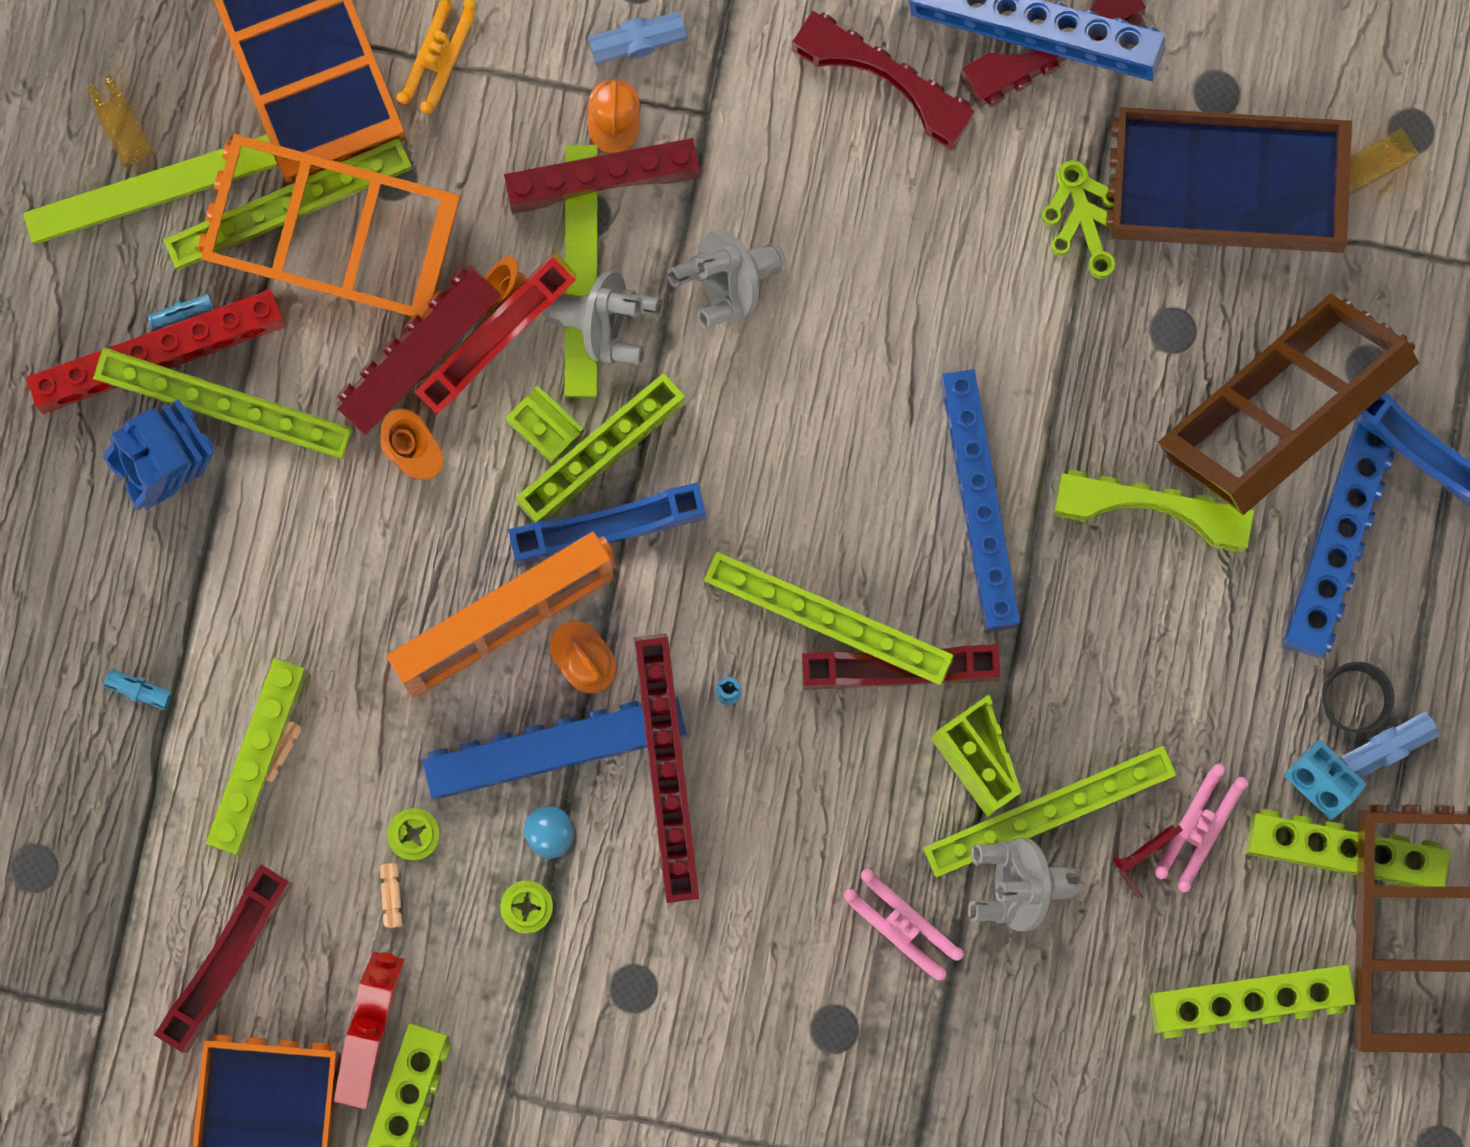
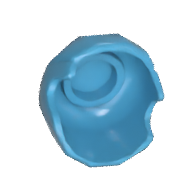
(549, 832)

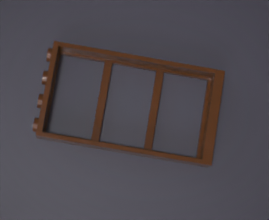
(1313, 433)
(1364, 964)

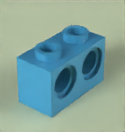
(1325, 779)

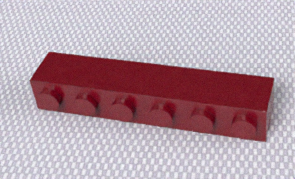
(418, 349)

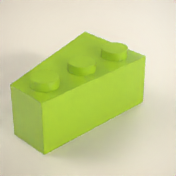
(979, 757)

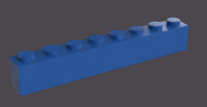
(538, 750)

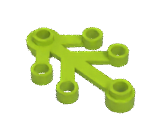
(1082, 213)

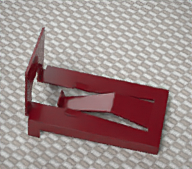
(1151, 846)

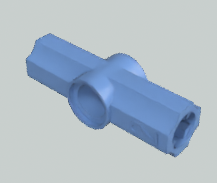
(637, 37)
(1391, 745)

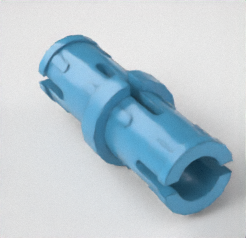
(180, 312)
(724, 684)
(138, 689)

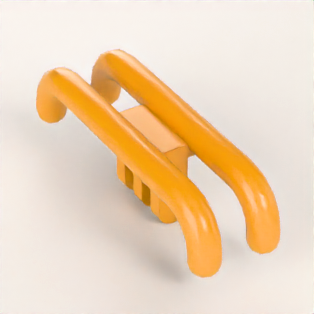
(438, 55)

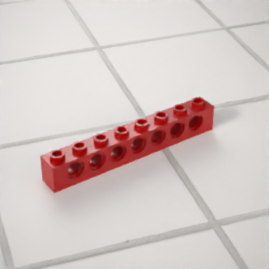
(164, 347)

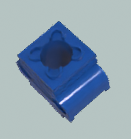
(158, 453)

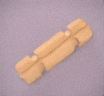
(291, 732)
(390, 895)

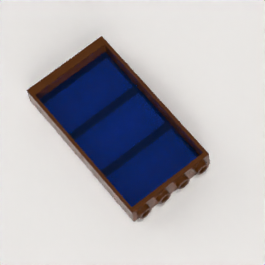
(1230, 179)

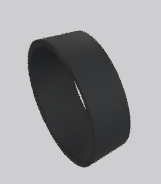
(1382, 680)

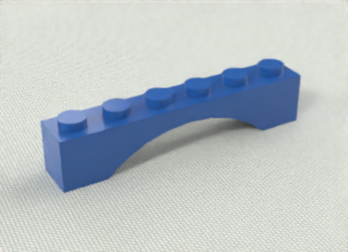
(1406, 436)
(645, 516)

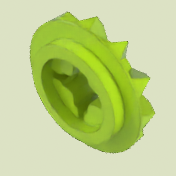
(398, 831)
(516, 894)

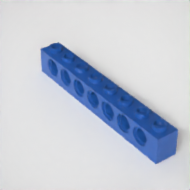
(1048, 36)
(979, 501)
(1300, 634)

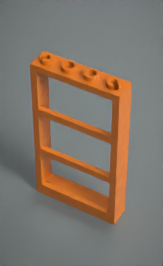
(435, 251)

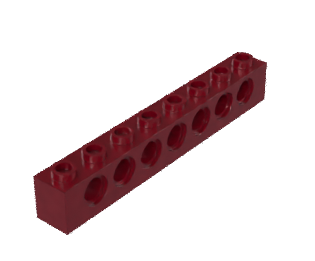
(666, 768)

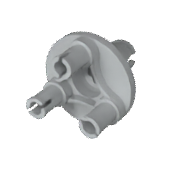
(728, 275)
(603, 317)
(1021, 884)

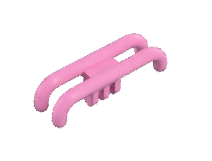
(1200, 827)
(902, 925)

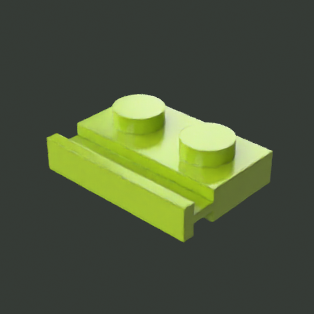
(544, 424)

